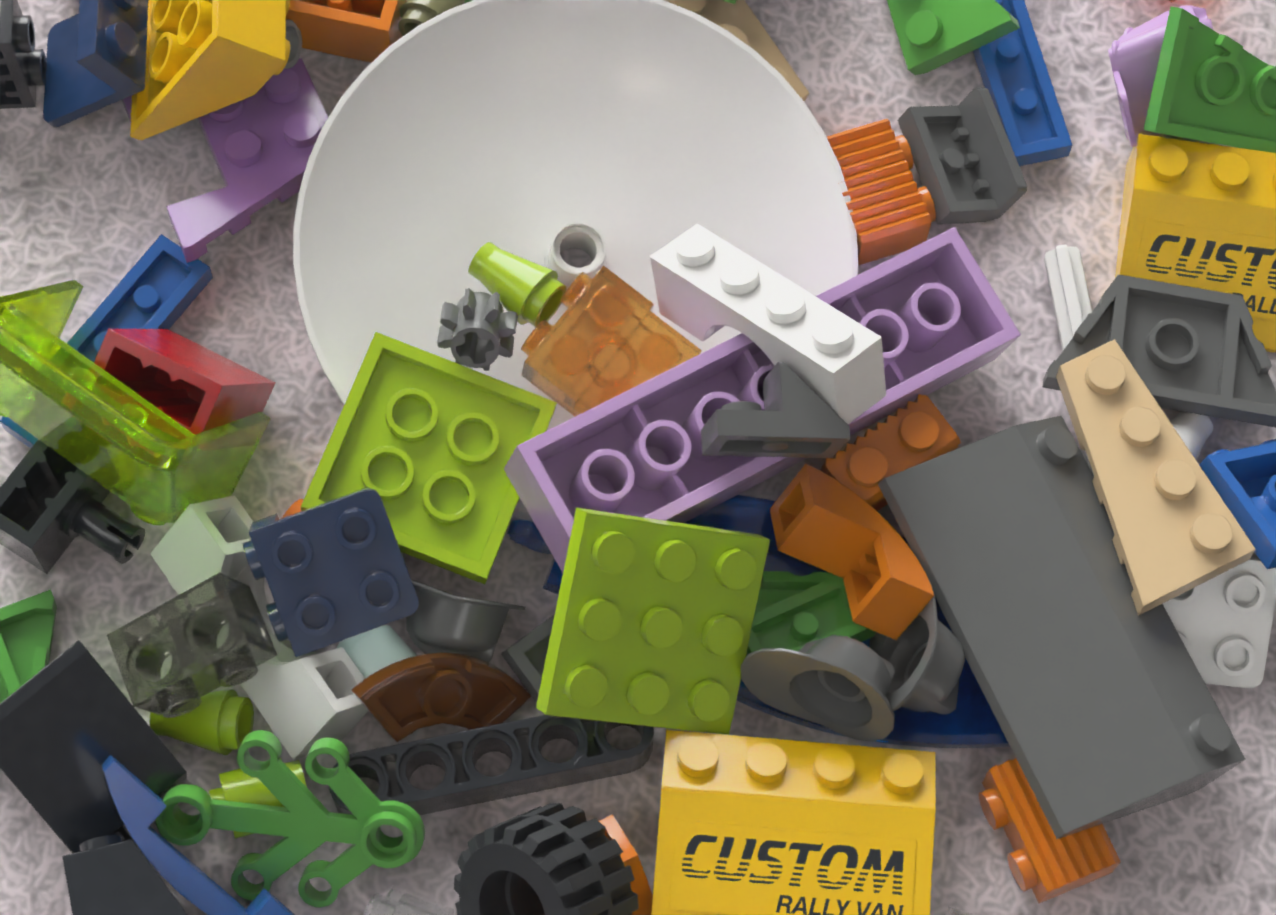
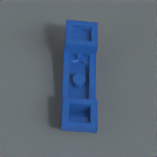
(138, 809)

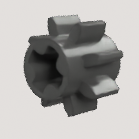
(477, 329)

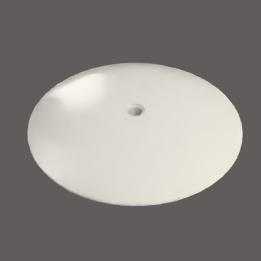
(545, 138)

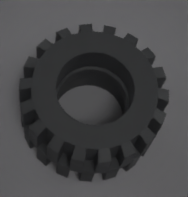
(544, 866)

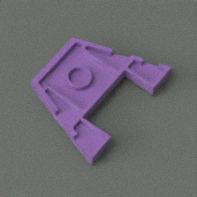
(259, 153)

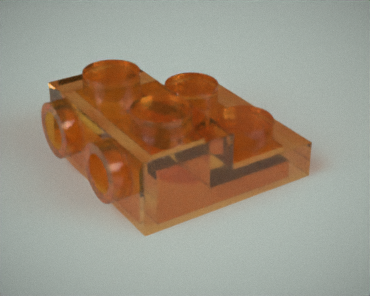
(601, 344)

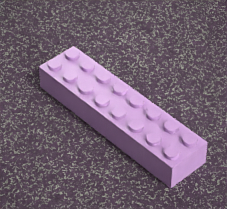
(645, 444)

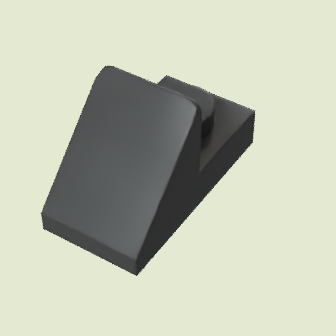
(790, 425)

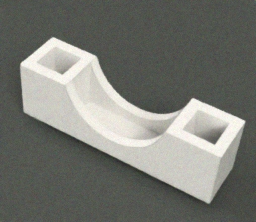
(713, 284)
(296, 695)

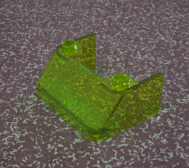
(106, 424)

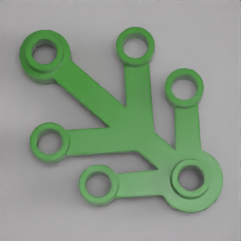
(301, 821)

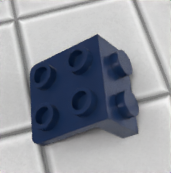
(95, 59)
(331, 571)

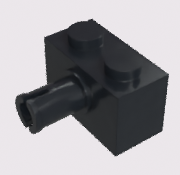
(52, 503)

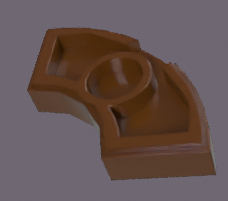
(439, 691)

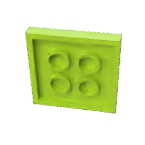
(433, 450)
(652, 622)

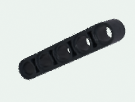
(517, 739)

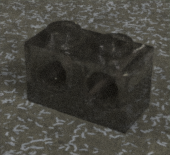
(189, 632)

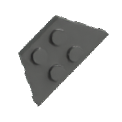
(1185, 345)

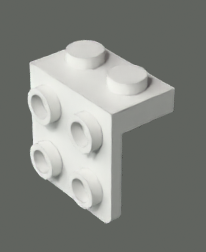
(1228, 624)

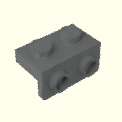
(964, 159)

